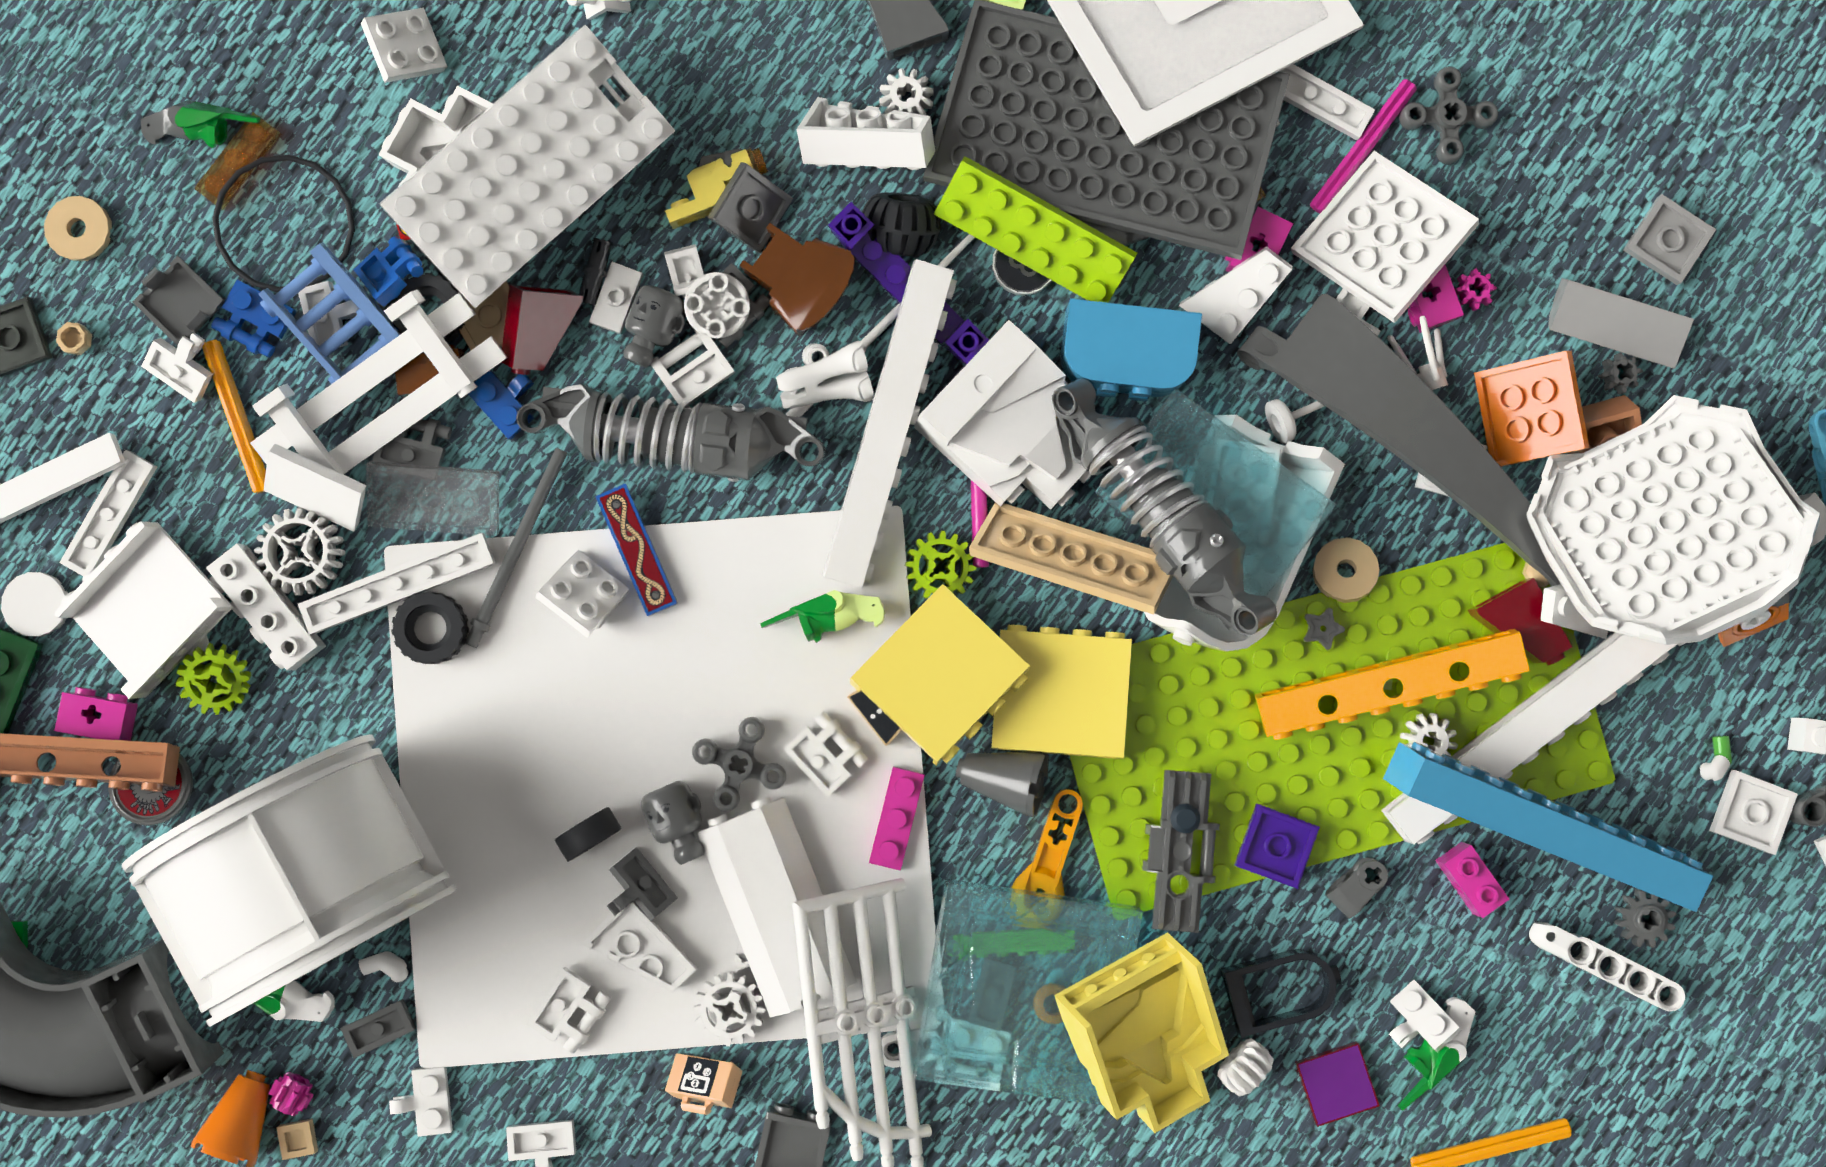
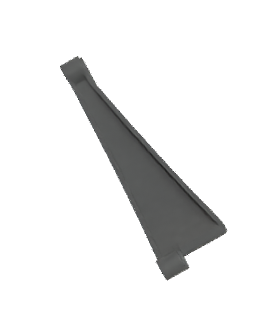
(1371, 387)

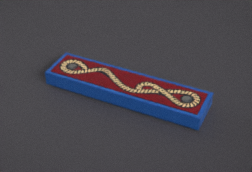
(636, 549)

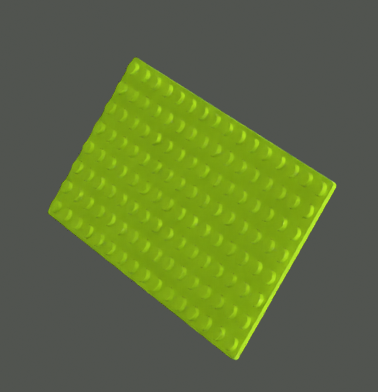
(1201, 715)

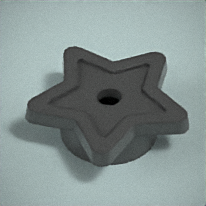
(1315, 634)

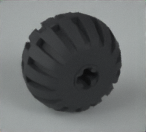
(902, 223)

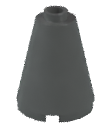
(1007, 778)

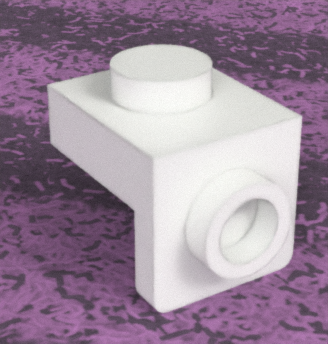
(683, 267)

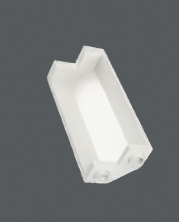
(760, 875)

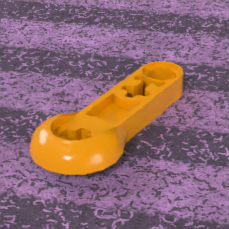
(1050, 857)

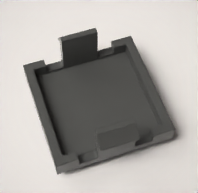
(178, 300)

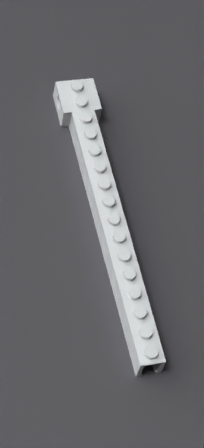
(1548, 713)

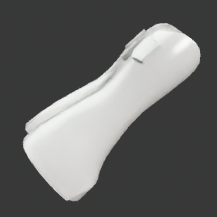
(831, 378)

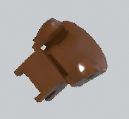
(801, 278)

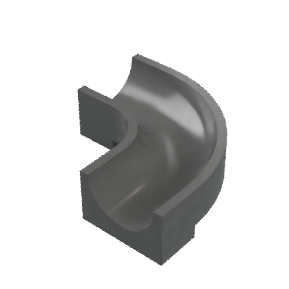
(91, 1035)

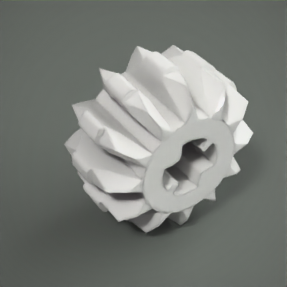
(898, 88)
(1436, 732)
(1245, 1067)

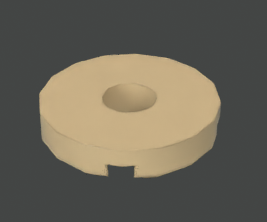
(64, 215)
(1359, 557)

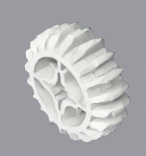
(290, 561)

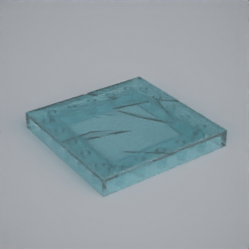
(994, 984)

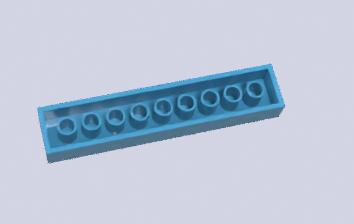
(1547, 824)

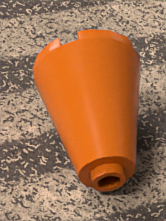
(237, 1121)

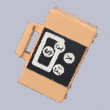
(703, 1082)

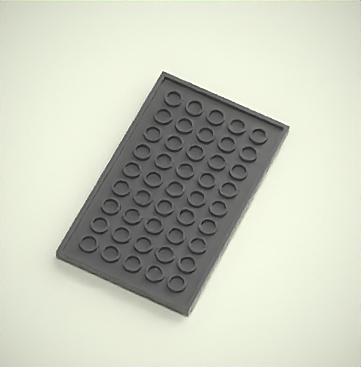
(1040, 120)

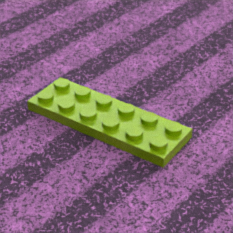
(1034, 232)

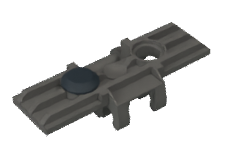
(1170, 850)

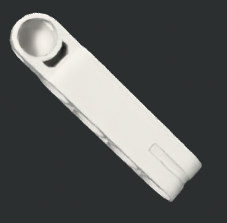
(1648, 989)

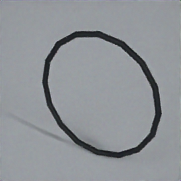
(248, 167)

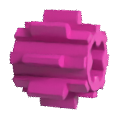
(1480, 282)
(291, 1094)

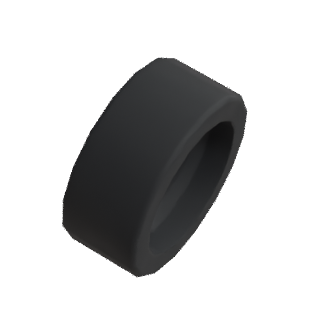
(587, 834)

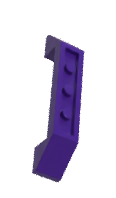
(892, 273)

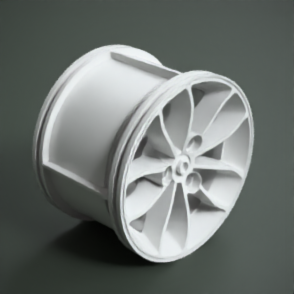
(287, 876)

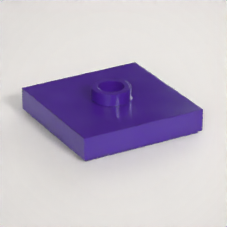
(1276, 846)

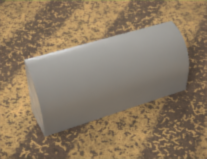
(1619, 323)

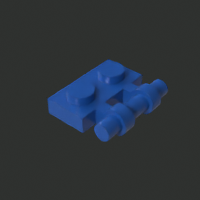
(385, 270)
(245, 305)

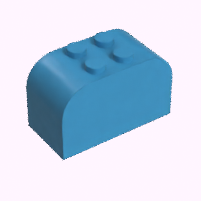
(1129, 348)

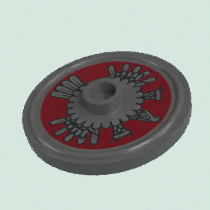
(150, 806)

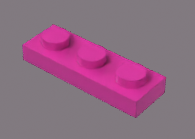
(896, 818)

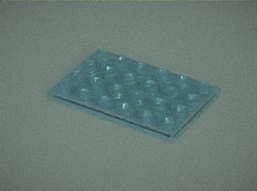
(1265, 501)

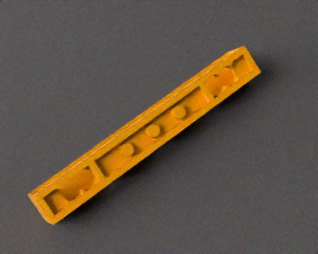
(1421, 674)

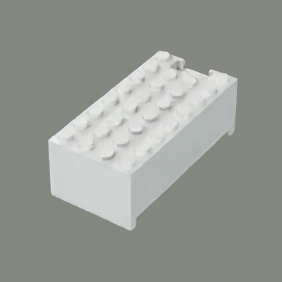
(527, 167)

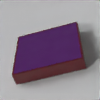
(1337, 1084)

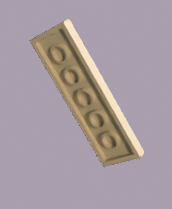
(1071, 557)

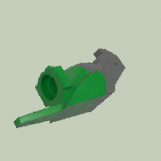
(192, 122)

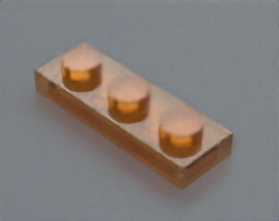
(246, 146)

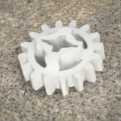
(715, 1001)

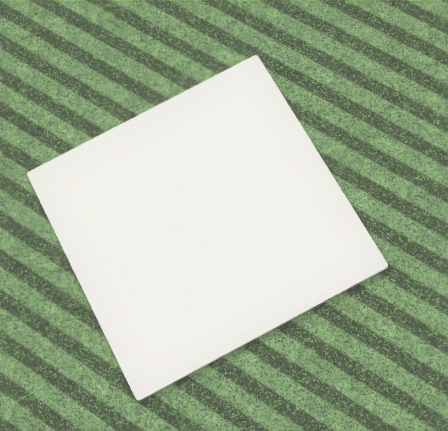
(559, 725)

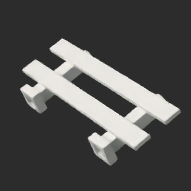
(423, 334)

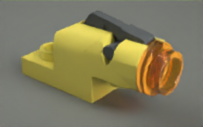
(709, 183)

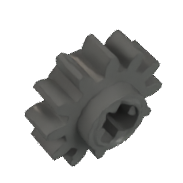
(1644, 931)

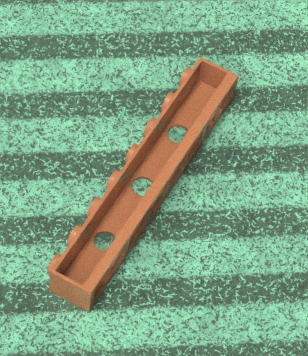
(83, 759)

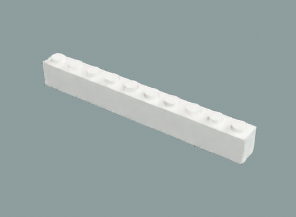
(888, 423)

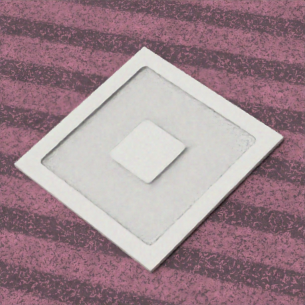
(1183, 56)

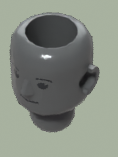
(652, 321)
(673, 817)

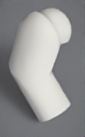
(387, 963)

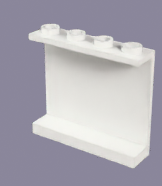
(145, 606)

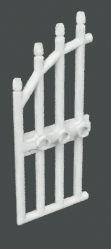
(858, 1017)

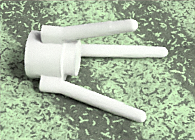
(1431, 374)

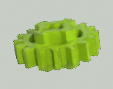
(930, 554)
(229, 683)

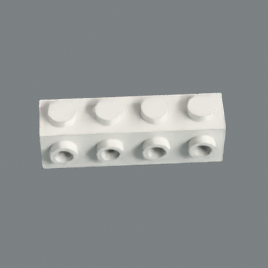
(266, 608)

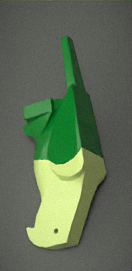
(832, 613)

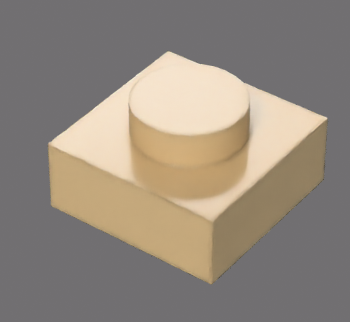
(297, 1139)

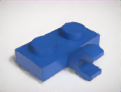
(501, 402)

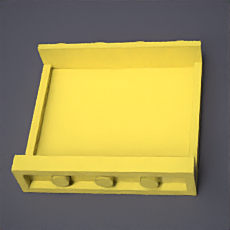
(941, 675)
(1071, 696)

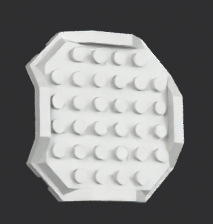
(1673, 525)

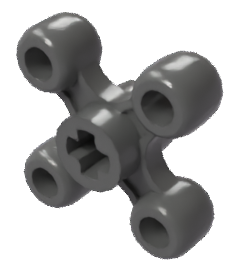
(1461, 116)
(734, 778)

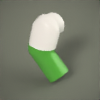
(1721, 760)

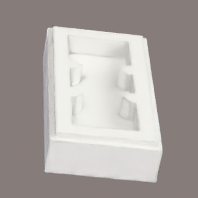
(616, 298)

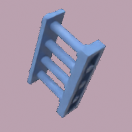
(345, 288)

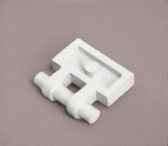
(818, 761)
(560, 1003)

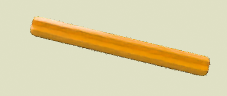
(235, 414)
(1495, 1145)

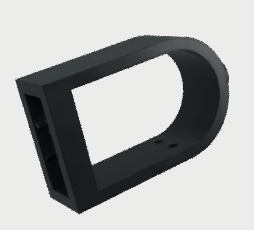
(1240, 1002)

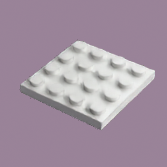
(1385, 236)

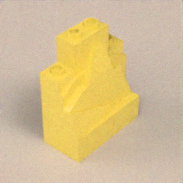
(1146, 1032)

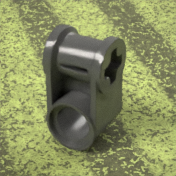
(1817, 800)
(1354, 890)

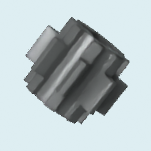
(1611, 372)

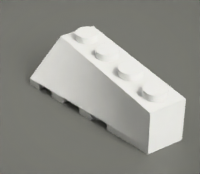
(864, 137)

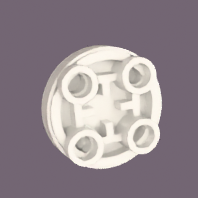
(716, 305)

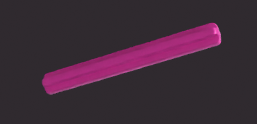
(1364, 145)

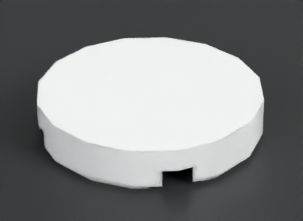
(31, 603)

